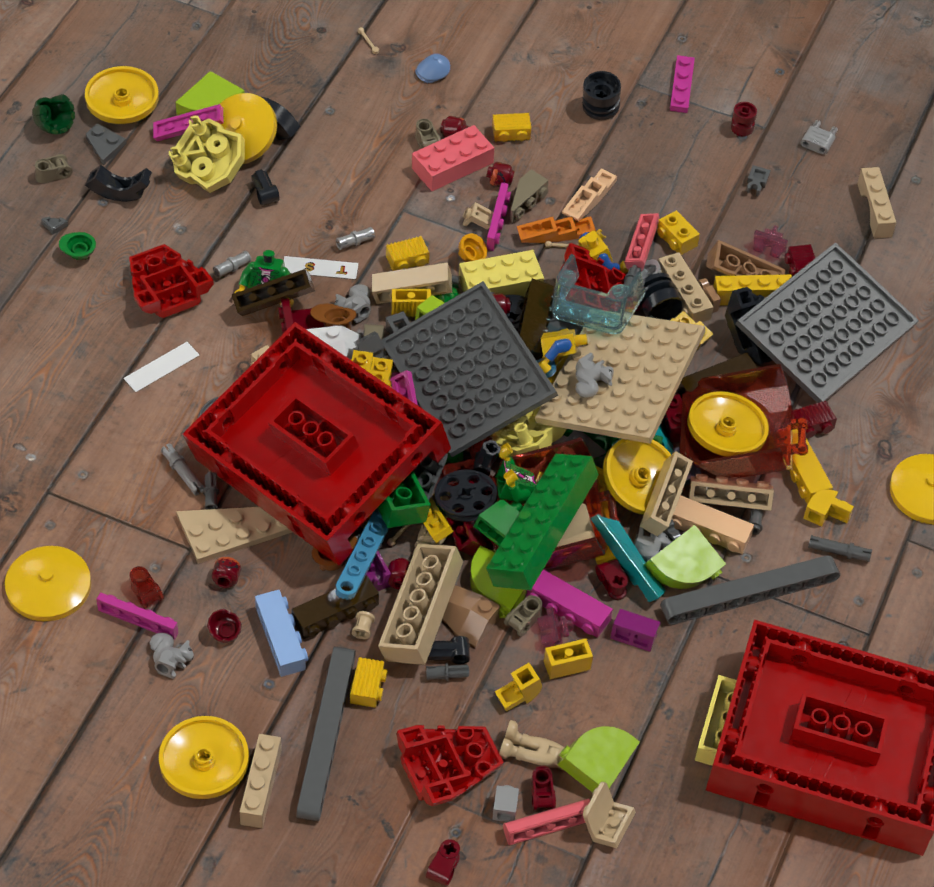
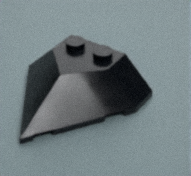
(740, 303)

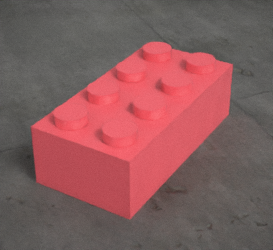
(452, 158)

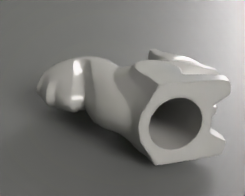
(357, 301)
(589, 373)
(650, 545)
(168, 657)

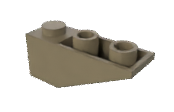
(529, 191)

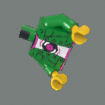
(263, 270)
(513, 481)

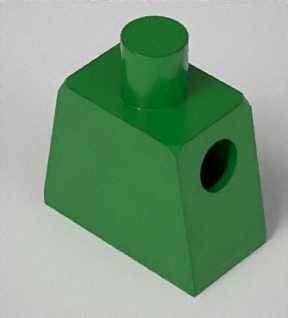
(498, 520)

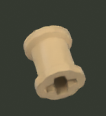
(363, 625)

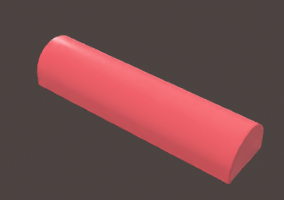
(642, 240)
(545, 822)

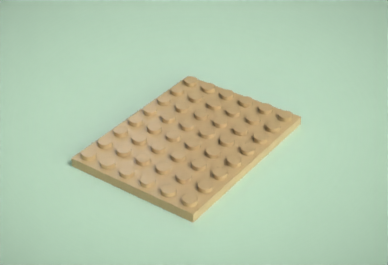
(647, 367)

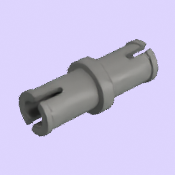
(355, 238)
(232, 264)

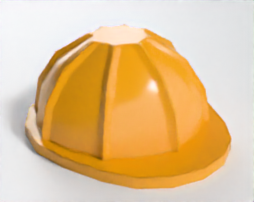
(472, 248)

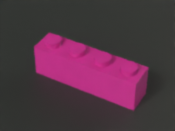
(572, 603)

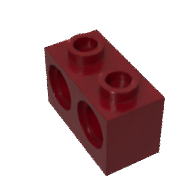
(672, 419)

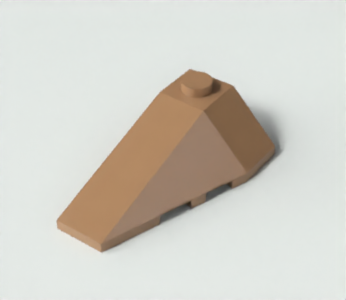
(734, 262)
(470, 615)

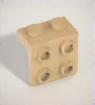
(579, 528)
(605, 818)

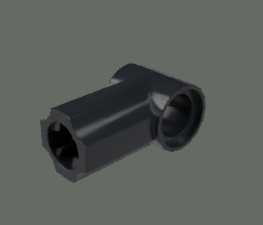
(265, 190)
(486, 457)
(455, 650)

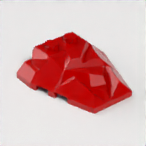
(592, 272)
(167, 282)
(446, 761)

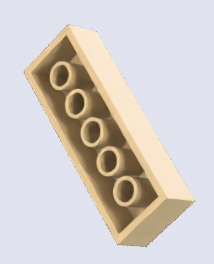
(420, 604)

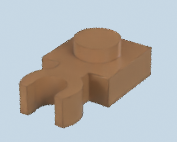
(711, 294)

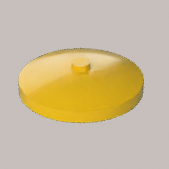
(121, 95)
(252, 119)
(727, 424)
(632, 472)
(914, 487)
(47, 583)
(203, 757)

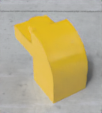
(824, 504)
(524, 687)

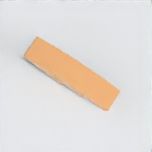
(589, 195)

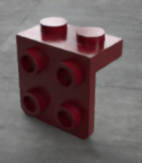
(302, 317)

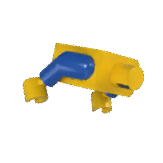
(594, 243)
(560, 344)

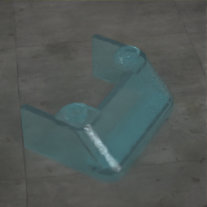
(594, 308)

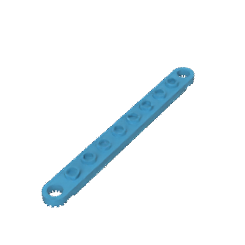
(362, 556)

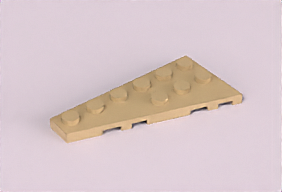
(224, 531)

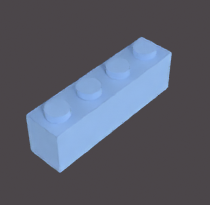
(280, 632)

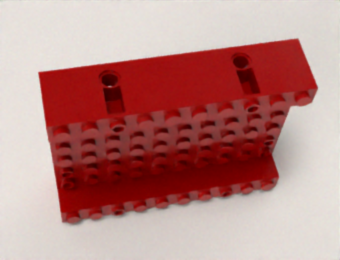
(314, 439)
(831, 738)

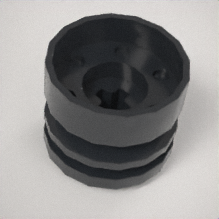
(601, 95)
(661, 297)

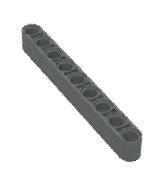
(750, 590)
(326, 734)

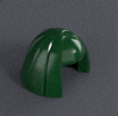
(54, 114)

